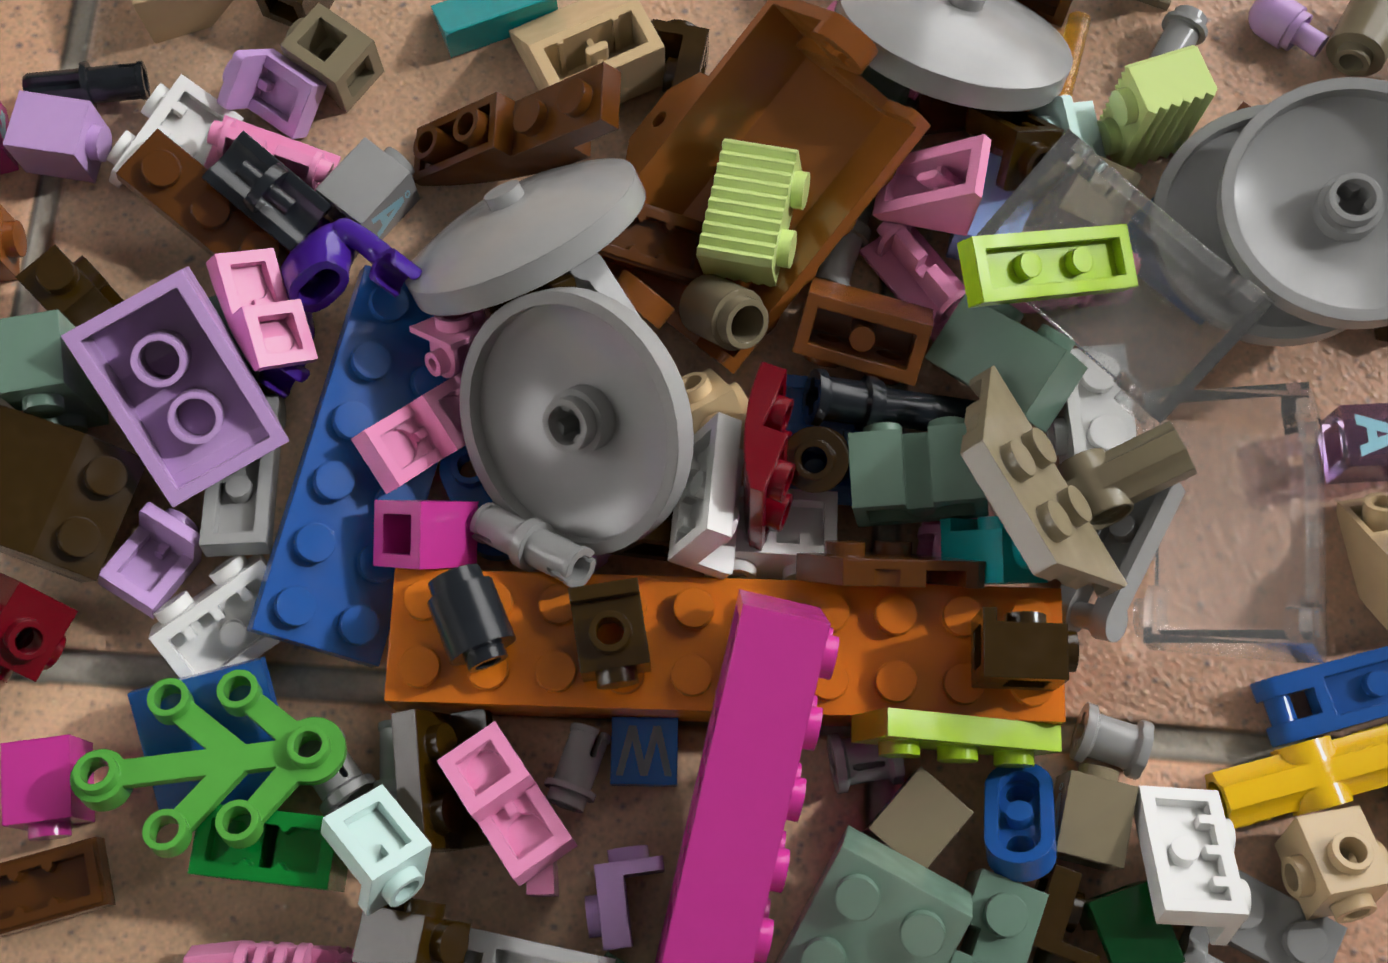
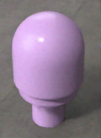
(1285, 25)

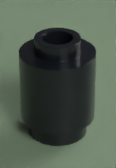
(470, 618)

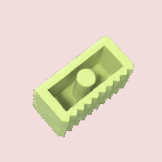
(1156, 106)
(752, 211)

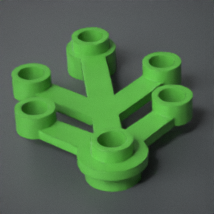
(218, 766)

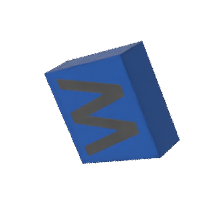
(644, 752)

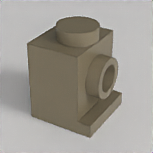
(334, 54)

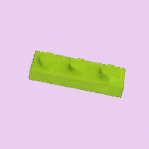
(1046, 264)
(955, 736)

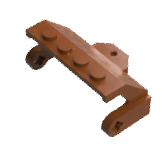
(782, 85)

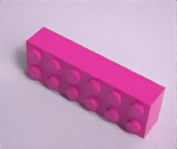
(748, 783)

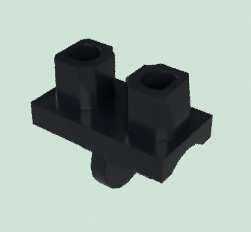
(267, 192)

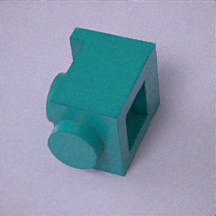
(986, 541)

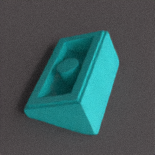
(479, 23)

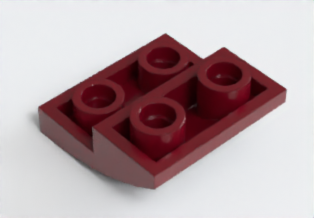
(765, 455)

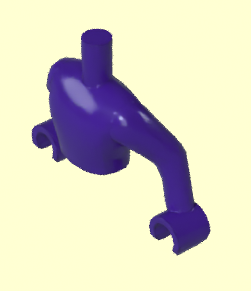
(320, 273)

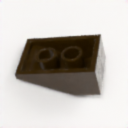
(61, 494)

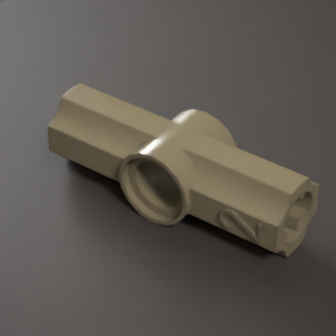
(1128, 472)

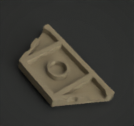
(1029, 494)

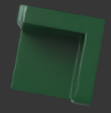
(1129, 928)

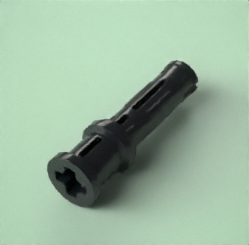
(871, 402)

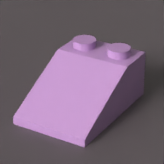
(177, 386)

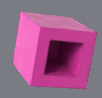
(424, 534)
(38, 788)

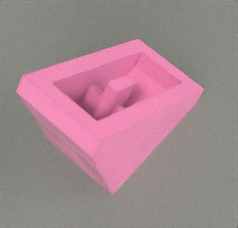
(937, 187)

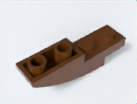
(521, 137)

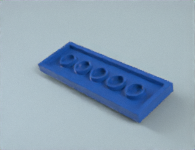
(321, 567)

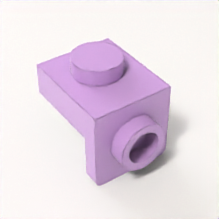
(272, 89)
(153, 559)
(609, 910)

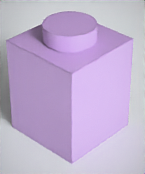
(57, 136)

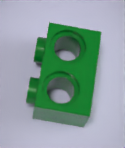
(286, 853)

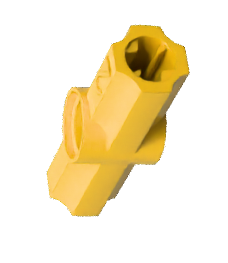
(1303, 777)

